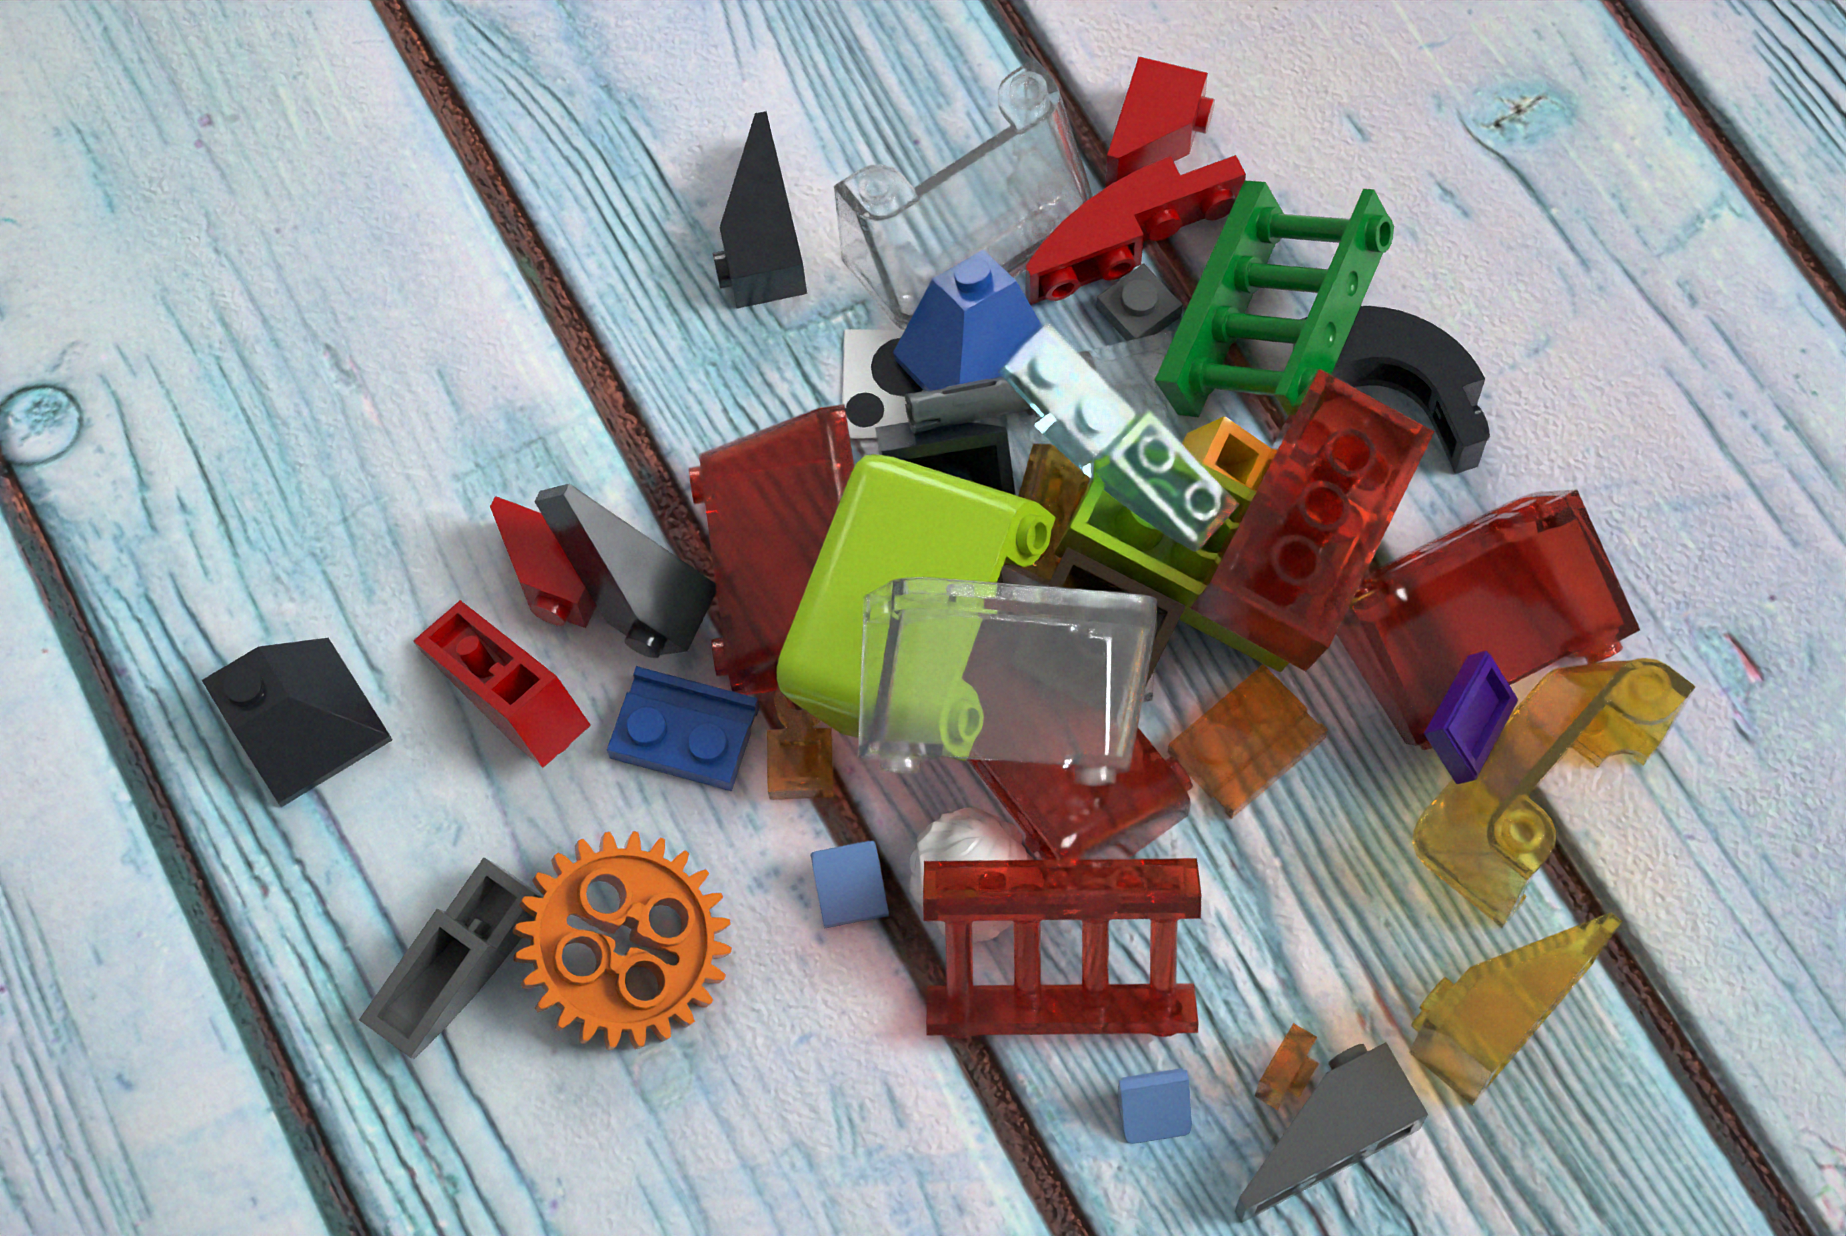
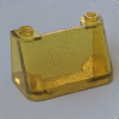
(1487, 831)

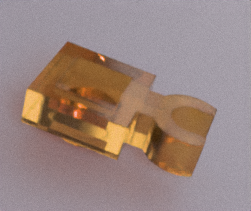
(799, 756)

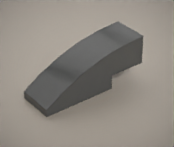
(450, 960)

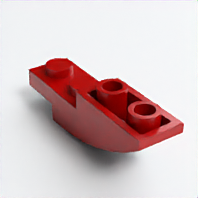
(1109, 229)

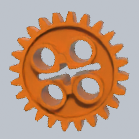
(642, 883)

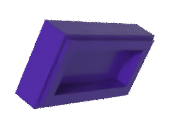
(1471, 717)

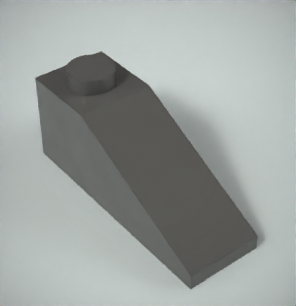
(1347, 1118)

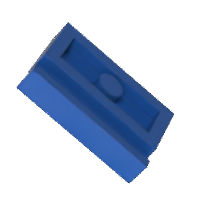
(683, 728)

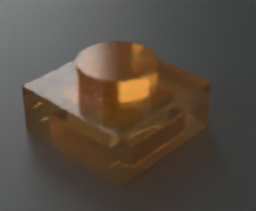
(1289, 1068)

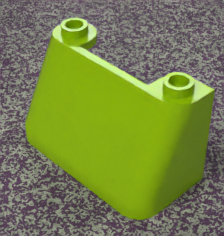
(890, 527)

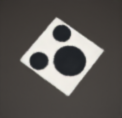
(873, 381)

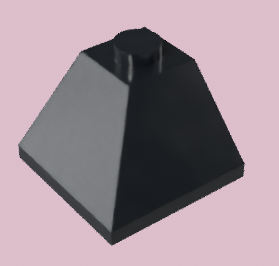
(962, 450)
(296, 714)

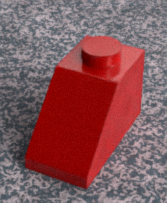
(1158, 117)
(542, 566)

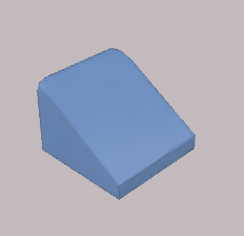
(849, 884)
(1155, 1105)

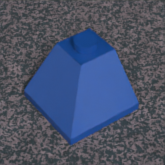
(966, 325)

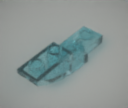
(1114, 446)

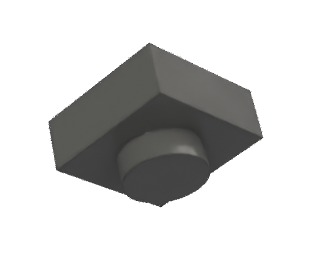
(1139, 305)

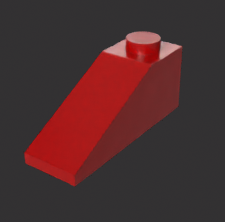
(504, 683)

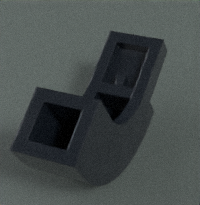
(1426, 365)

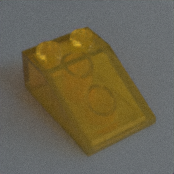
(1497, 1005)

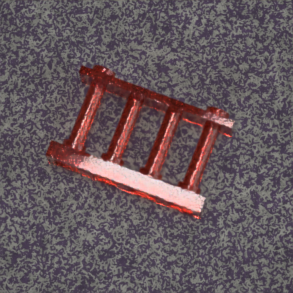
(1061, 891)

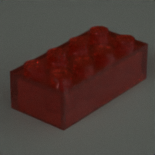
(1312, 521)

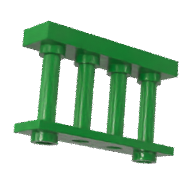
(1240, 268)

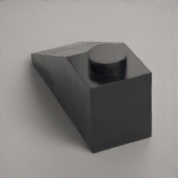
(758, 229)
(628, 575)

